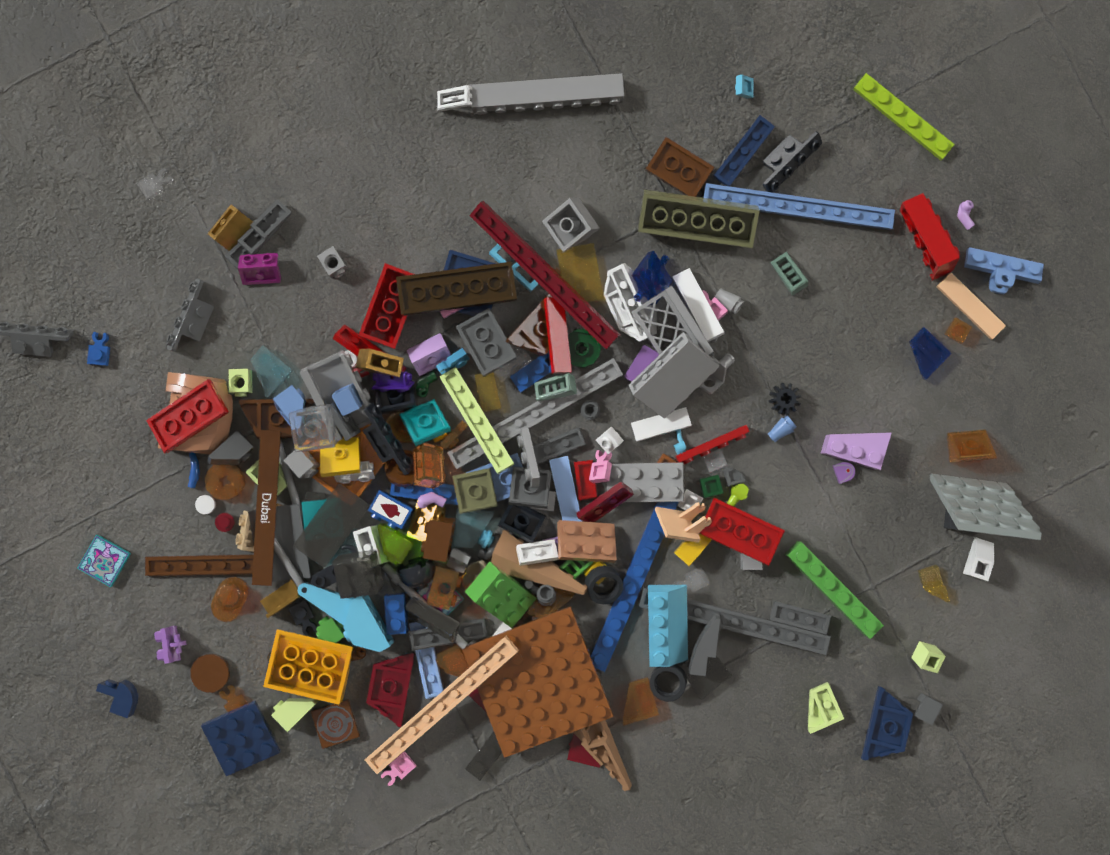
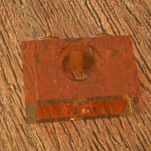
(436, 596)

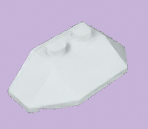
(619, 295)

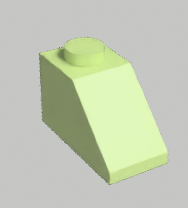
(292, 710)

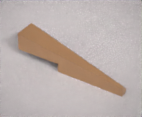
(545, 573)
(593, 739)

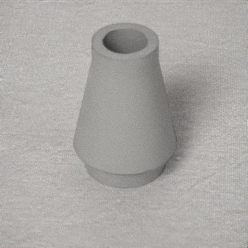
(730, 301)

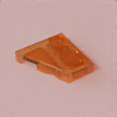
(562, 597)
(639, 702)

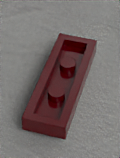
(605, 503)

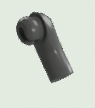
(486, 555)

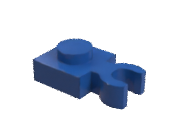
(99, 353)

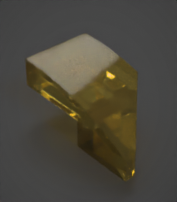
(932, 582)

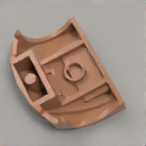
(211, 437)

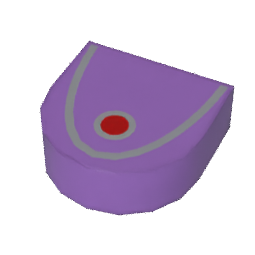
(844, 471)

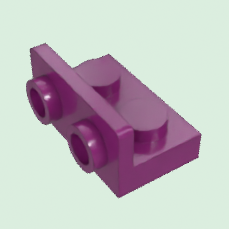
(259, 269)

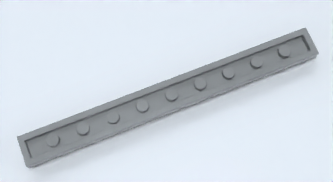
(538, 412)

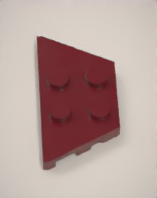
(390, 686)

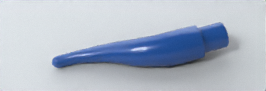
(195, 470)

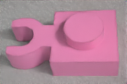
(718, 309)
(601, 469)
(400, 767)

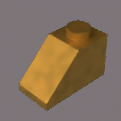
(379, 362)

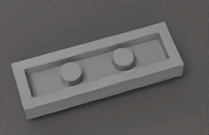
(528, 457)

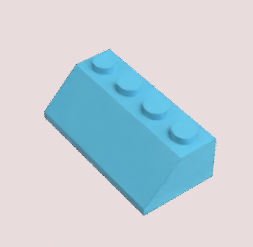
(667, 625)

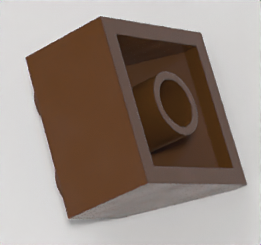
(438, 539)

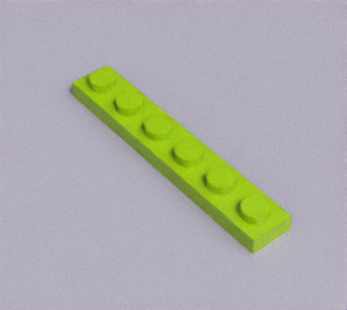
(903, 116)

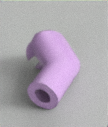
(964, 212)
(429, 498)

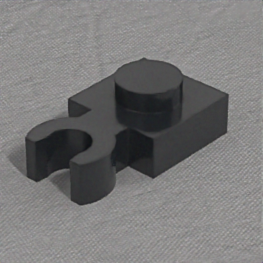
(302, 614)

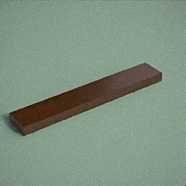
(198, 565)

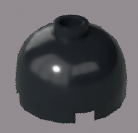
(417, 572)

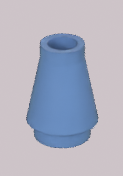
(783, 428)

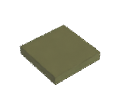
(474, 490)

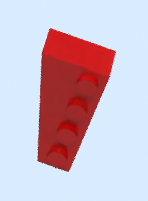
(930, 236)

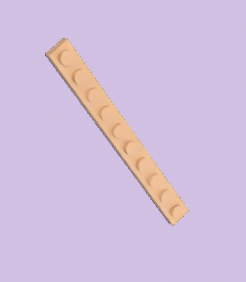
(442, 704)

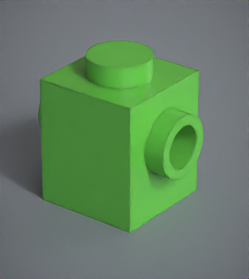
(330, 630)

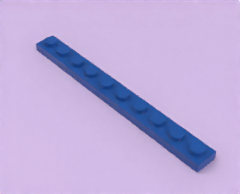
(632, 585)

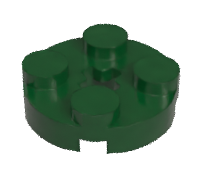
(592, 345)

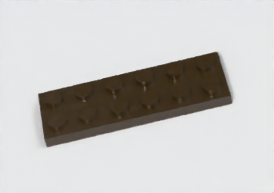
(456, 288)

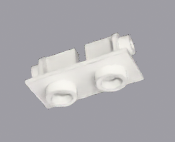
(365, 475)

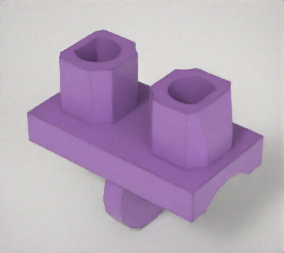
(170, 643)

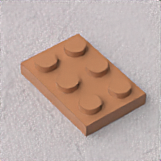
(586, 541)

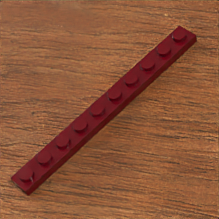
(544, 274)

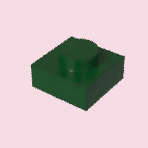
(711, 486)

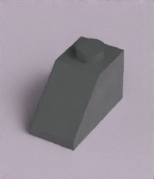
(232, 451)

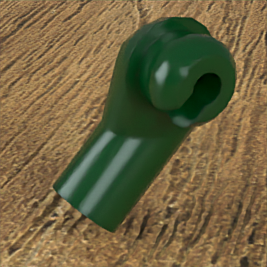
(423, 384)

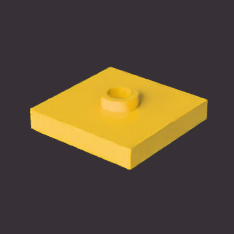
(341, 459)

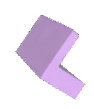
(428, 354)

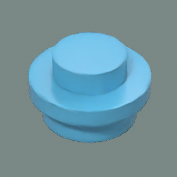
(486, 538)

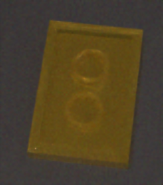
(581, 271)

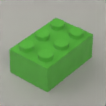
(500, 595)

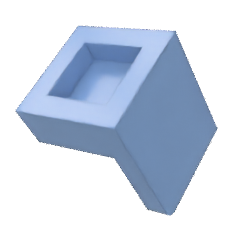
(347, 399)

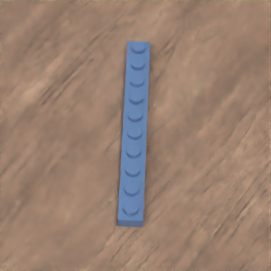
(804, 206)

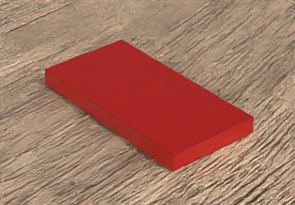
(187, 416)
(742, 532)

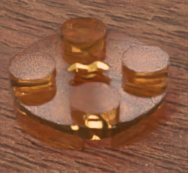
(229, 491)

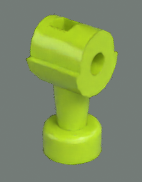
(738, 493)

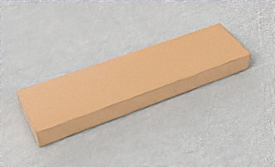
(971, 306)

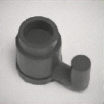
(545, 594)

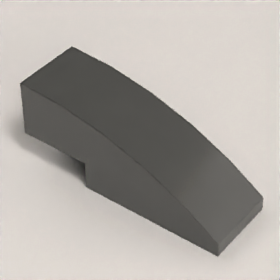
(705, 647)

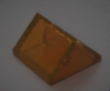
(970, 446)

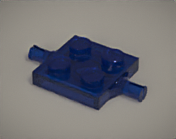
(651, 277)

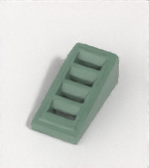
(795, 270)
(564, 380)

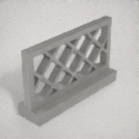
(682, 315)

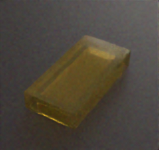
(487, 392)

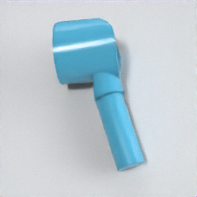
(679, 447)

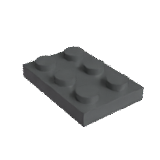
(486, 342)

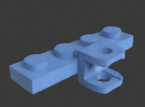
(1003, 268)

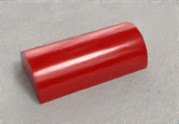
(384, 318)

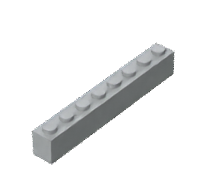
(547, 93)

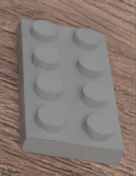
(650, 481)

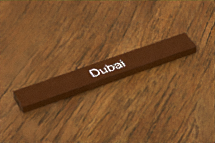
(266, 507)

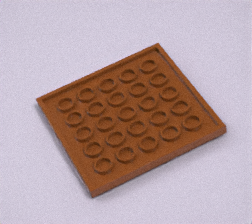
(543, 687)

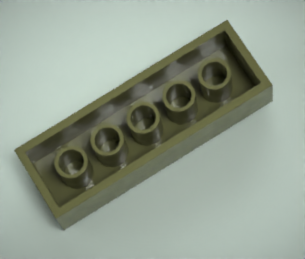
(698, 218)

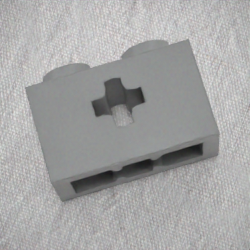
(302, 464)

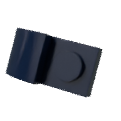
(124, 696)

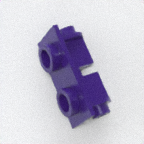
(385, 382)

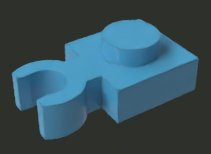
(456, 360)

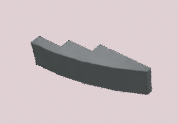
(260, 232)

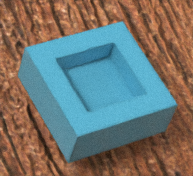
(744, 86)

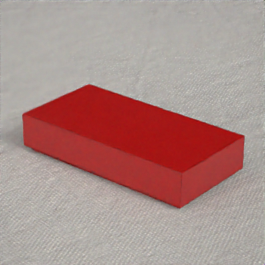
(585, 488)

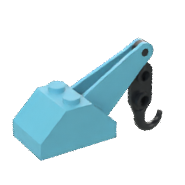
(358, 615)

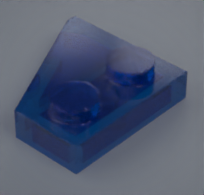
(928, 352)

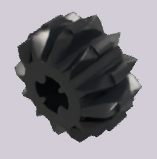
(788, 393)

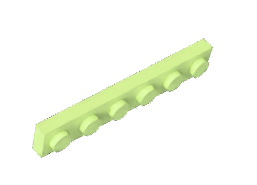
(477, 420)

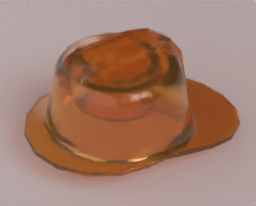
(229, 599)

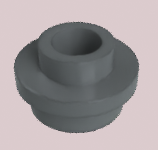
(594, 405)

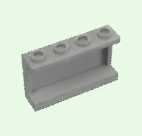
(330, 375)
(673, 376)

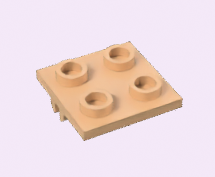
(678, 523)

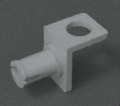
(718, 376)

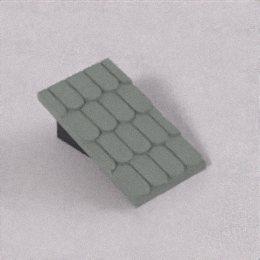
(983, 507)

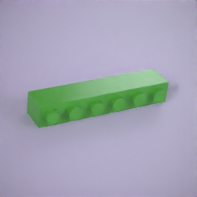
(834, 589)

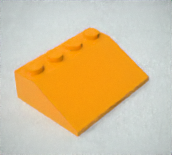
(308, 667)

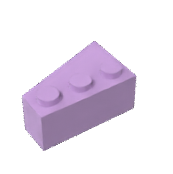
(860, 449)

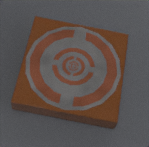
(335, 724)

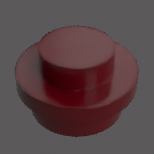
(224, 522)

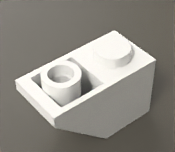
(980, 559)

